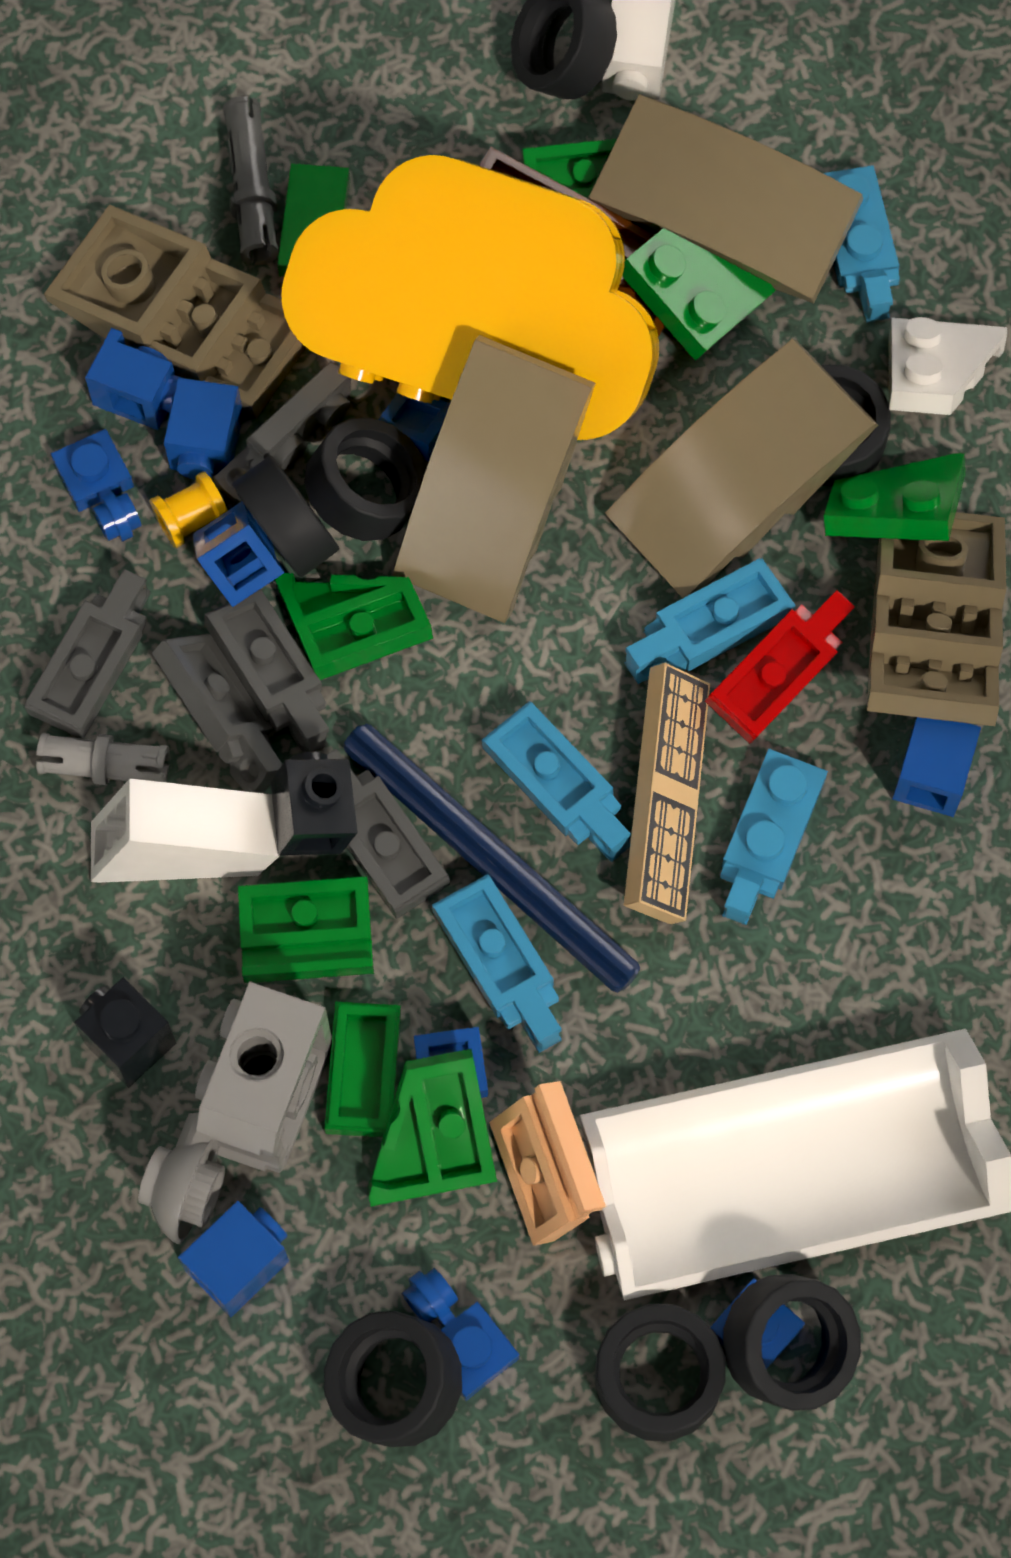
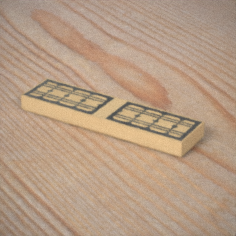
(667, 794)

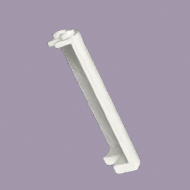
(796, 1164)

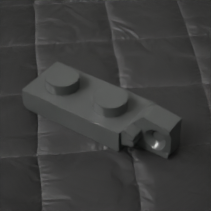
(285, 433)
(91, 657)
(271, 668)
(220, 708)
(391, 847)

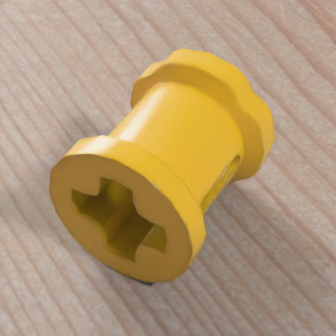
(188, 509)

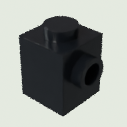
(313, 805)
(124, 1030)

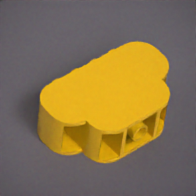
(465, 257)

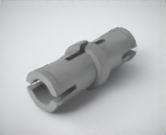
(101, 759)

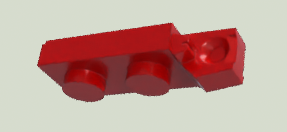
(779, 667)

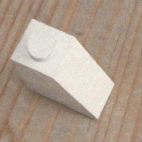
(639, 48)
(182, 833)

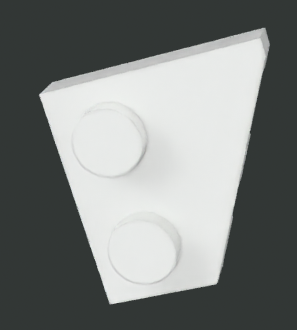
(937, 362)

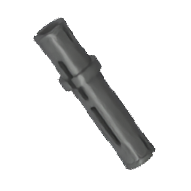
(253, 198)

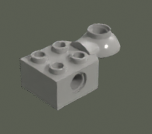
(241, 1113)

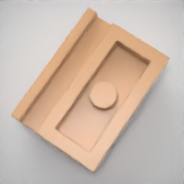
(547, 1163)

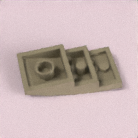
(727, 196)
(179, 302)
(741, 468)
(493, 478)
(940, 624)

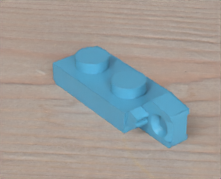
(867, 254)
(711, 621)
(558, 780)
(769, 831)
(501, 959)

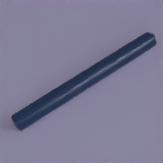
(492, 857)

